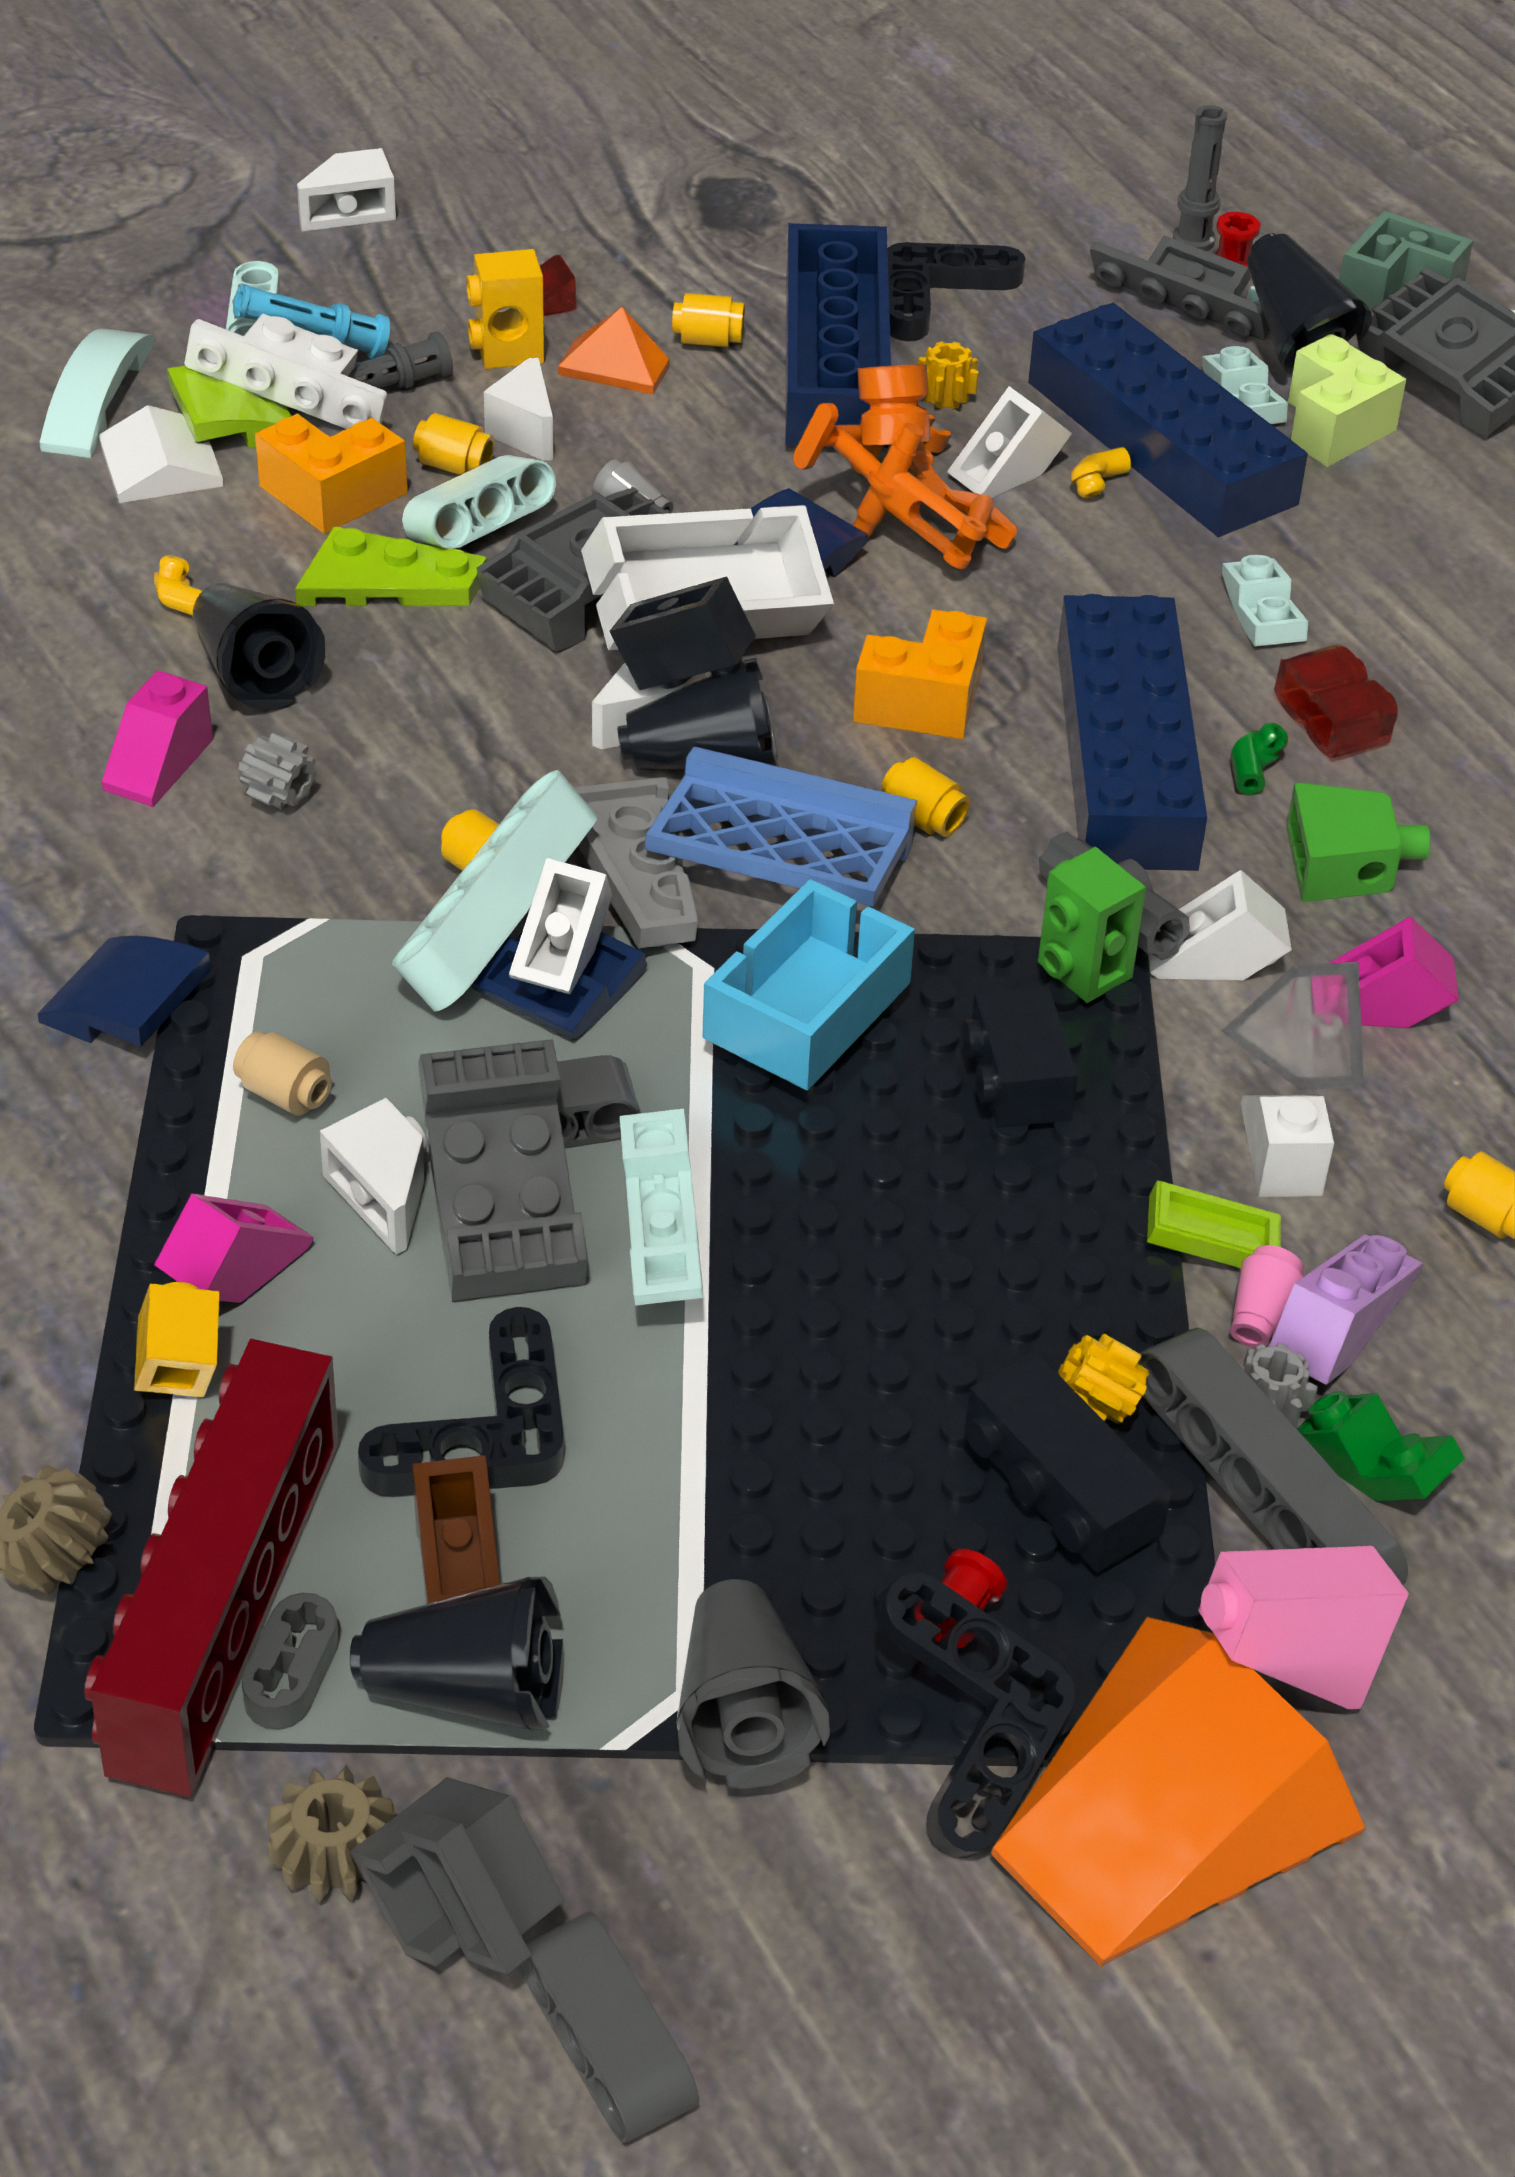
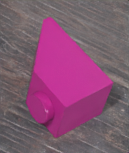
(158, 738)
(1403, 976)
(230, 1246)

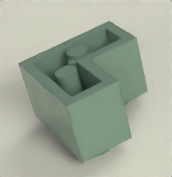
(1396, 252)

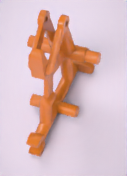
(901, 492)

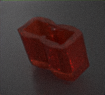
(1336, 700)

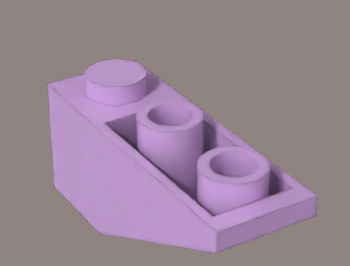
(1345, 1303)

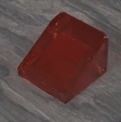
(558, 286)

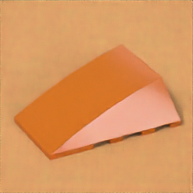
(1173, 1796)

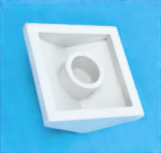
(157, 456)

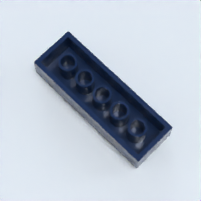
(833, 319)
(1169, 416)
(1131, 730)

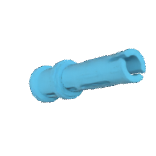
(350, 328)

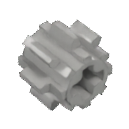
(277, 770)
(1282, 1378)

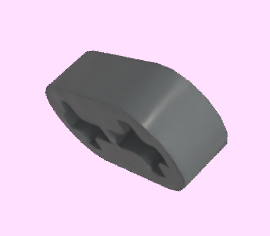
(276, 1655)

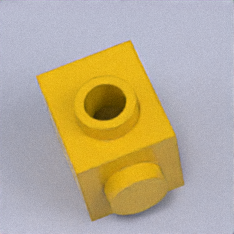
(177, 1339)

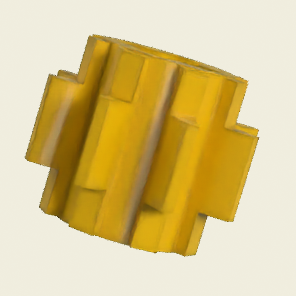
(950, 374)
(1105, 1376)

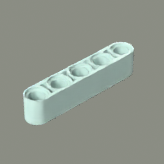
(493, 891)

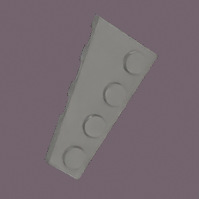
(646, 886)

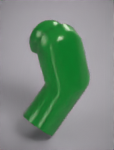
(1254, 753)

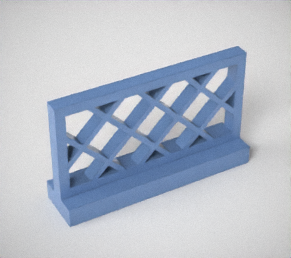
(776, 801)

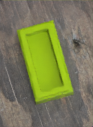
(1208, 1224)

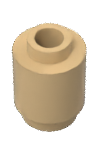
(283, 1072)

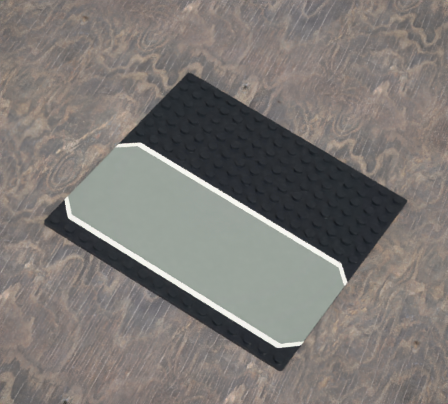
(779, 1432)

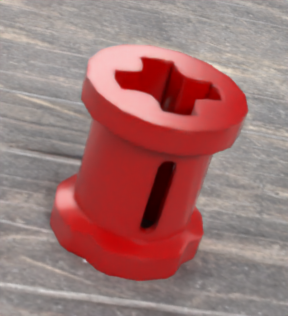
(1237, 240)
(974, 1579)

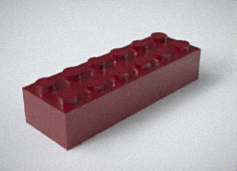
(214, 1568)

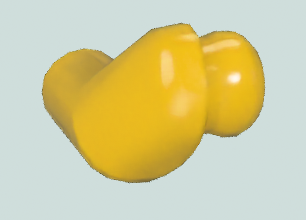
(1093, 468)
(173, 586)

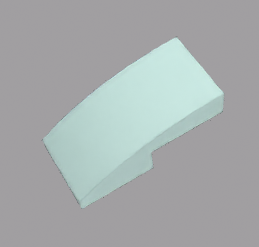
(1247, 380)
(1262, 601)

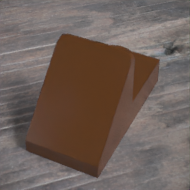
(455, 1526)

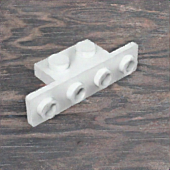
(287, 367)

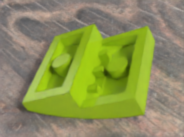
(221, 408)

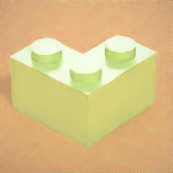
(1342, 399)

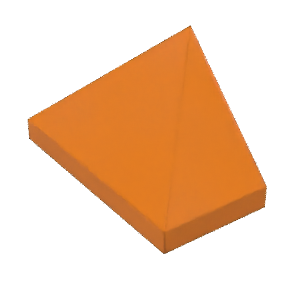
(616, 355)

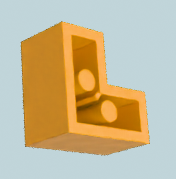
(333, 476)
(926, 683)

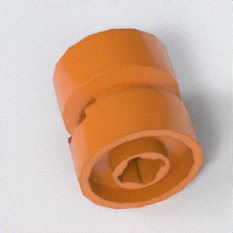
(893, 402)

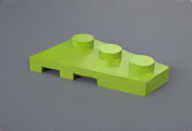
(375, 565)

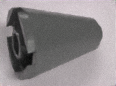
(746, 1692)

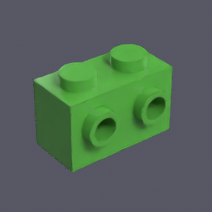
(1091, 924)

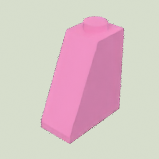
(1306, 1616)

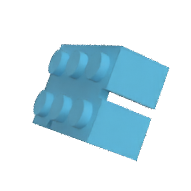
(798, 988)

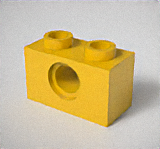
(510, 282)

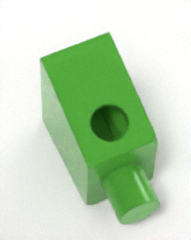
(1348, 841)

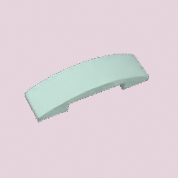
(87, 388)
(661, 1208)

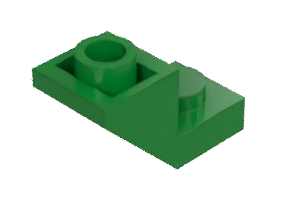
(1370, 1453)

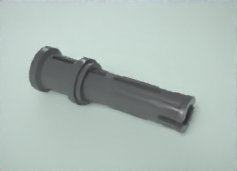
(1199, 199)
(401, 366)

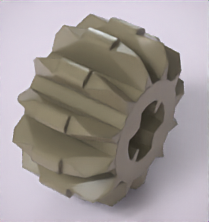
(50, 1529)
(321, 1826)

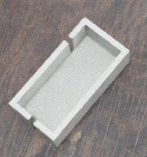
(770, 570)

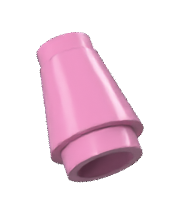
(1263, 1293)

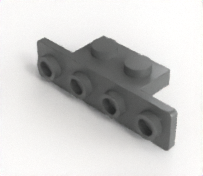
(1187, 279)

